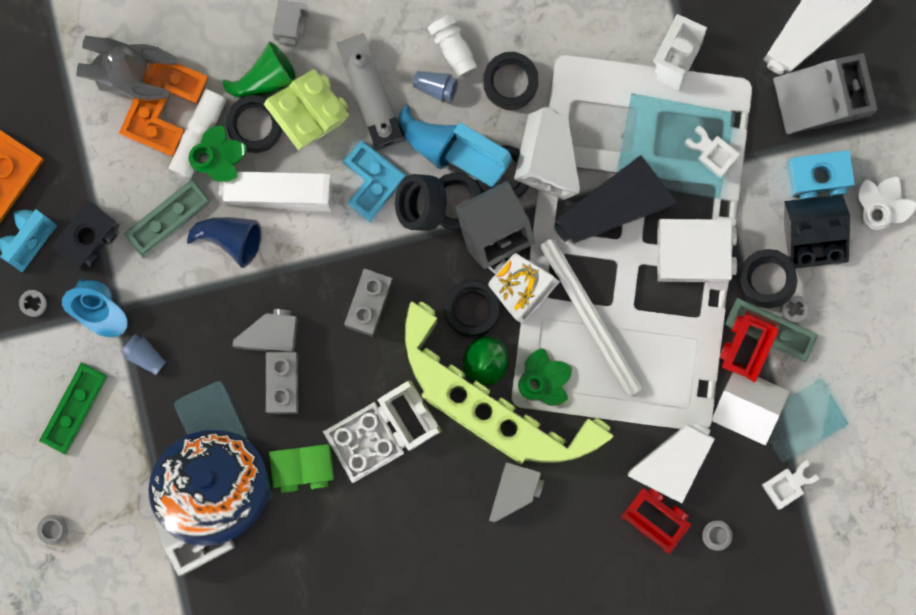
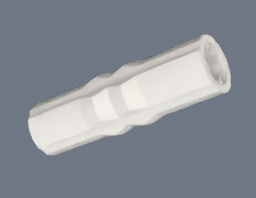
(204, 118)

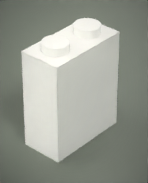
(695, 250)

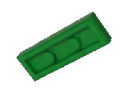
(73, 408)

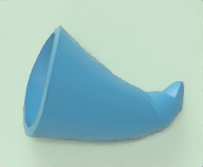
(430, 140)

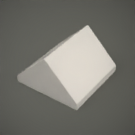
(750, 407)

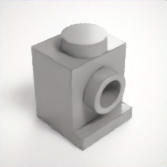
(289, 22)

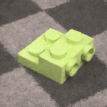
(307, 109)

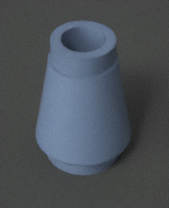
(437, 85)
(143, 354)

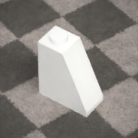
(548, 155)
(675, 462)

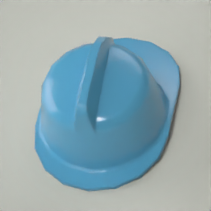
(93, 307)

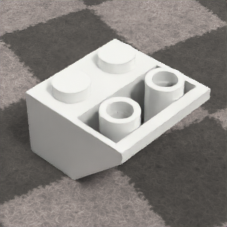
(187, 556)

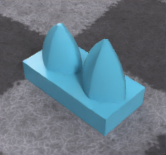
(32, 234)

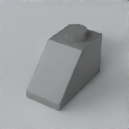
(270, 333)
(515, 490)

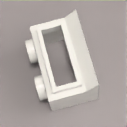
(682, 44)
(420, 409)

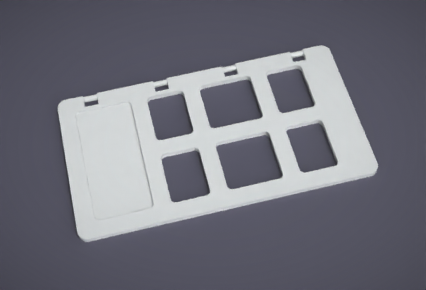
(661, 349)

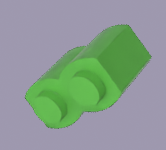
(302, 466)

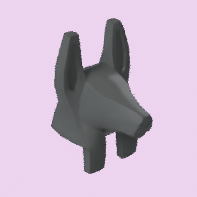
(123, 67)

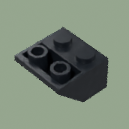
(817, 231)

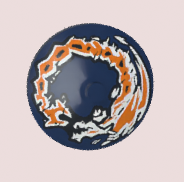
(208, 487)

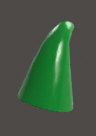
(268, 74)
(486, 360)

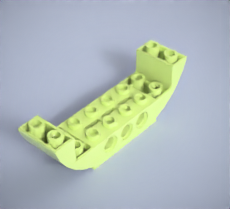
(440, 382)

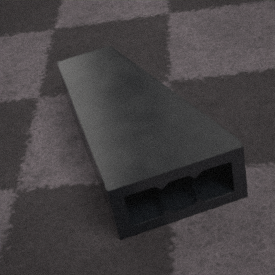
(618, 201)

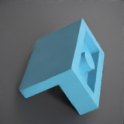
(478, 156)

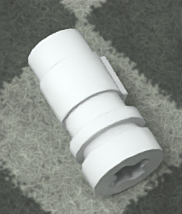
(453, 46)

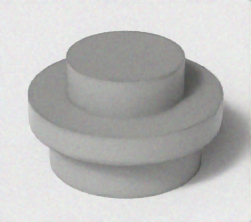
(52, 529)
(717, 535)

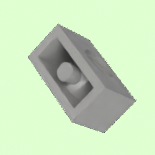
(368, 302)
(281, 383)

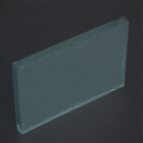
(806, 420)

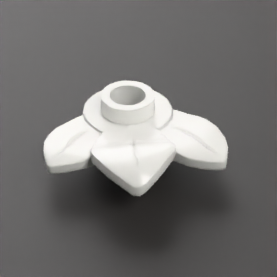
(886, 200)

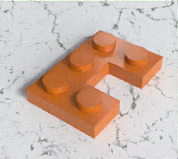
(143, 118)

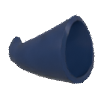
(235, 236)

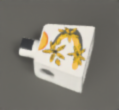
(521, 286)

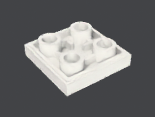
(363, 442)

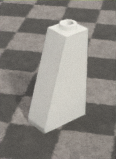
(809, 30)
(279, 191)

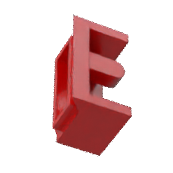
(760, 353)
(647, 528)

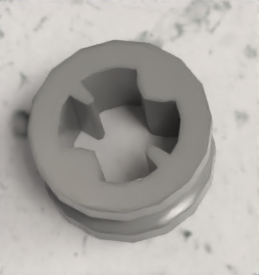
(35, 294)
(796, 318)

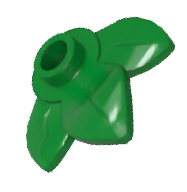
(222, 155)
(548, 376)

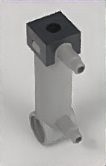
(370, 91)

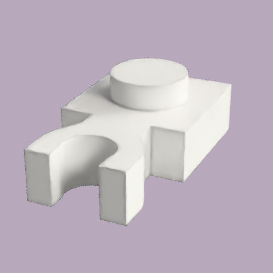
(715, 155)
(787, 486)

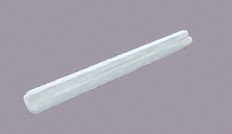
(590, 317)

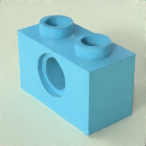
(836, 166)

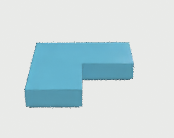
(379, 176)

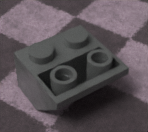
(494, 225)

